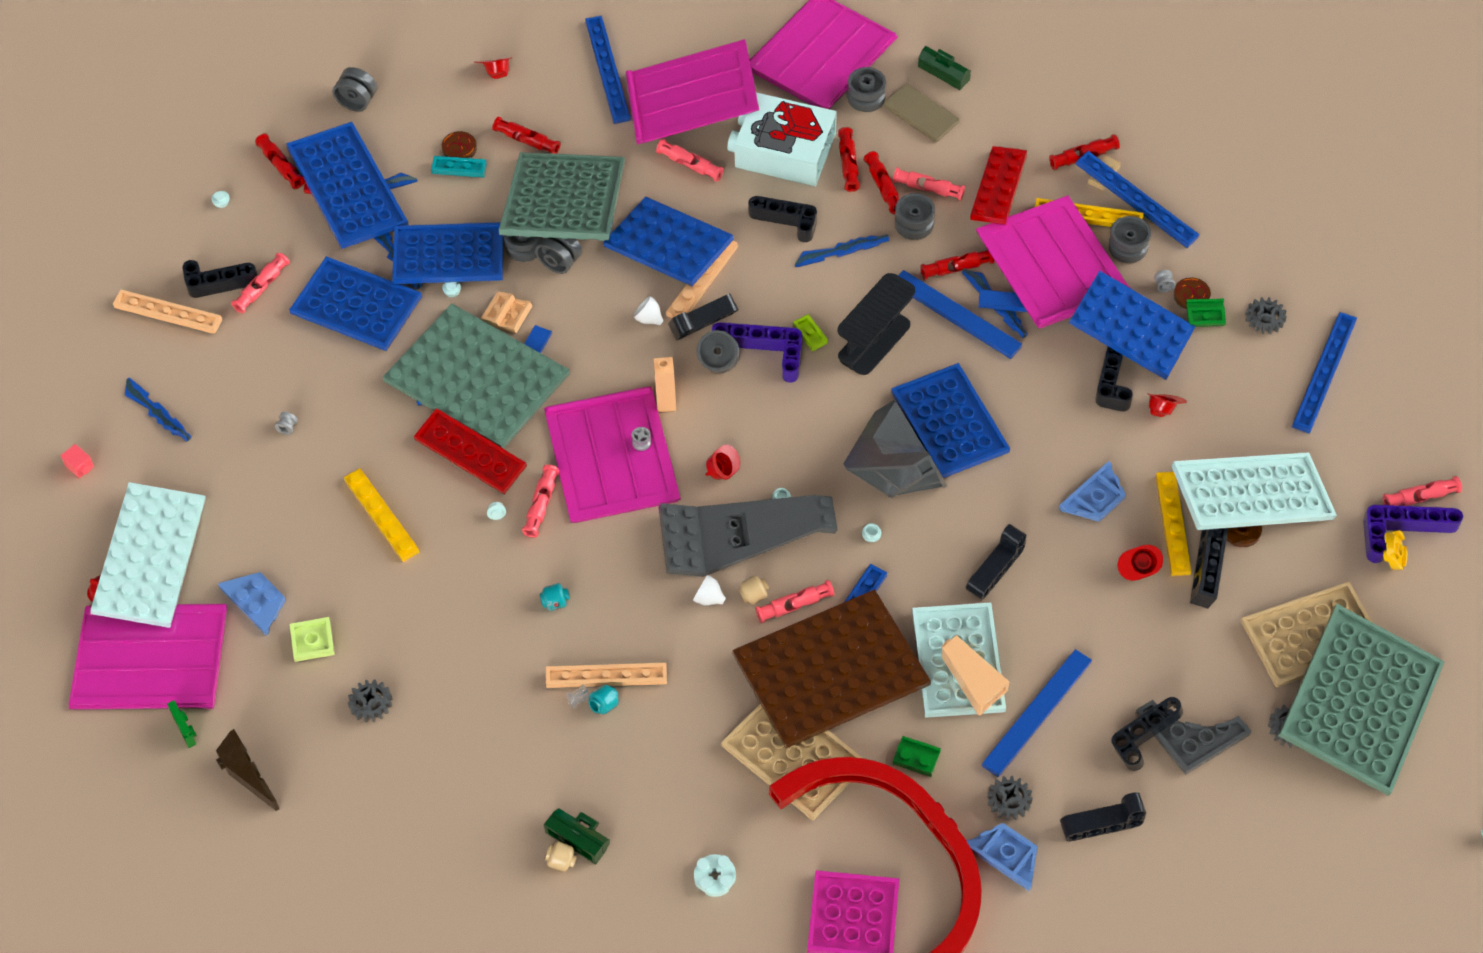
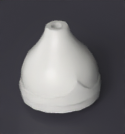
(648, 312)
(709, 593)

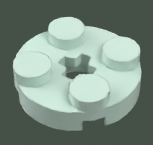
(721, 865)

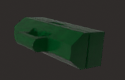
(943, 67)
(569, 831)

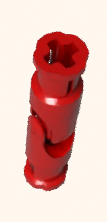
(526, 135)
(1096, 147)
(848, 159)
(279, 160)
(882, 180)
(967, 261)

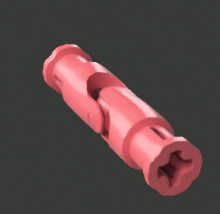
(688, 159)
(939, 187)
(267, 275)
(1431, 490)
(540, 501)
(804, 597)

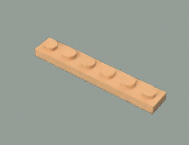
(691, 294)
(167, 311)
(606, 675)

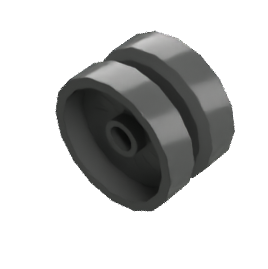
(354, 89)
(866, 89)
(914, 216)
(1129, 239)
(521, 247)
(558, 253)
(729, 351)

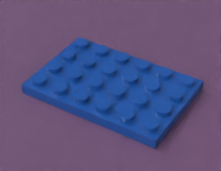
(668, 241)
(447, 253)
(356, 303)
(1132, 325)
(950, 420)

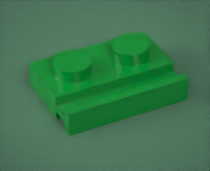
(1206, 312)
(180, 719)
(916, 756)

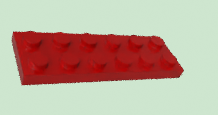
(998, 185)
(470, 451)

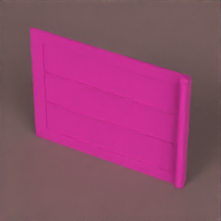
(820, 51)
(691, 91)
(1048, 258)
(597, 458)
(148, 664)

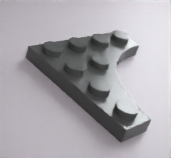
(1195, 744)

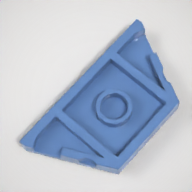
(1095, 496)
(255, 598)
(1007, 853)

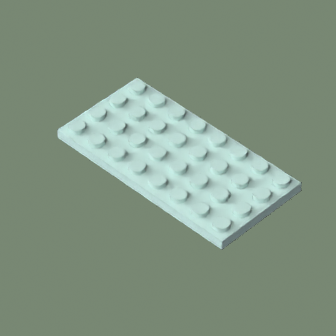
(1253, 491)
(148, 555)

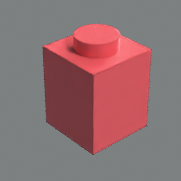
(77, 461)

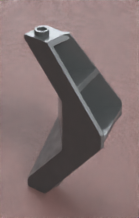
(892, 455)

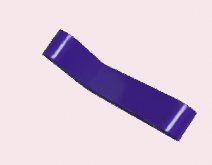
(769, 338)
(1403, 522)

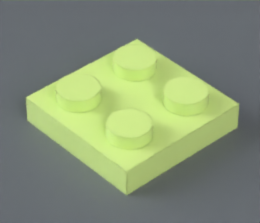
(312, 639)

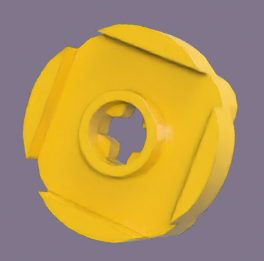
(1395, 551)

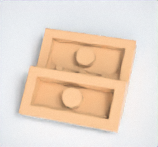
(506, 312)

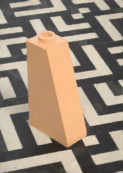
(664, 384)
(975, 676)

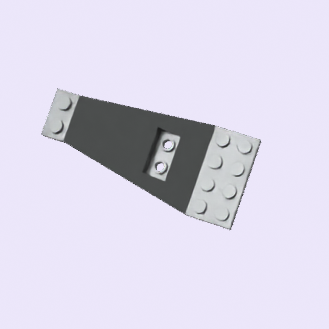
(703, 538)

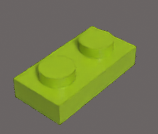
(810, 332)

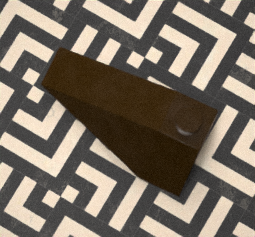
(236, 761)

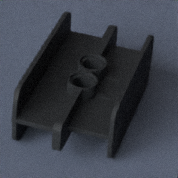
(875, 324)

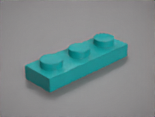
(459, 166)

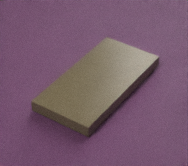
(921, 112)

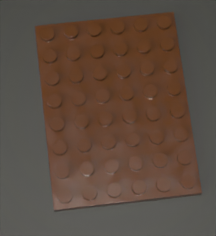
(831, 668)

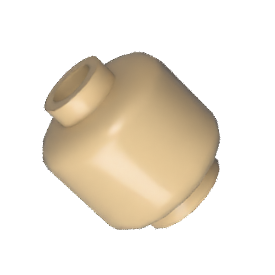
(754, 590)
(560, 856)

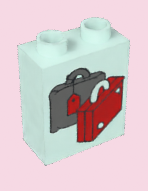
(784, 139)

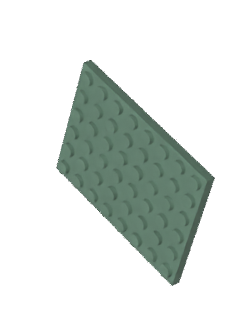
(563, 196)
(476, 375)
(1361, 699)

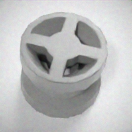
(1164, 281)
(286, 423)
(639, 434)

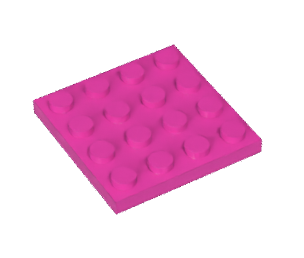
(852, 913)

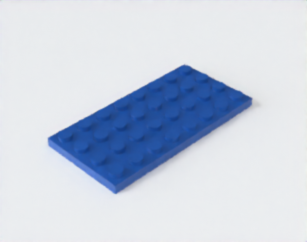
(347, 185)

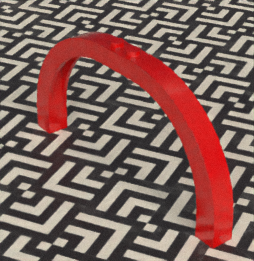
(916, 797)

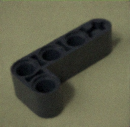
(785, 212)
(216, 280)
(688, 323)
(1108, 386)
(998, 563)
(1150, 730)
(1105, 820)

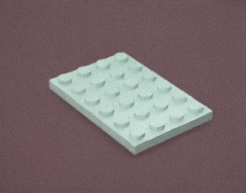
(932, 628)

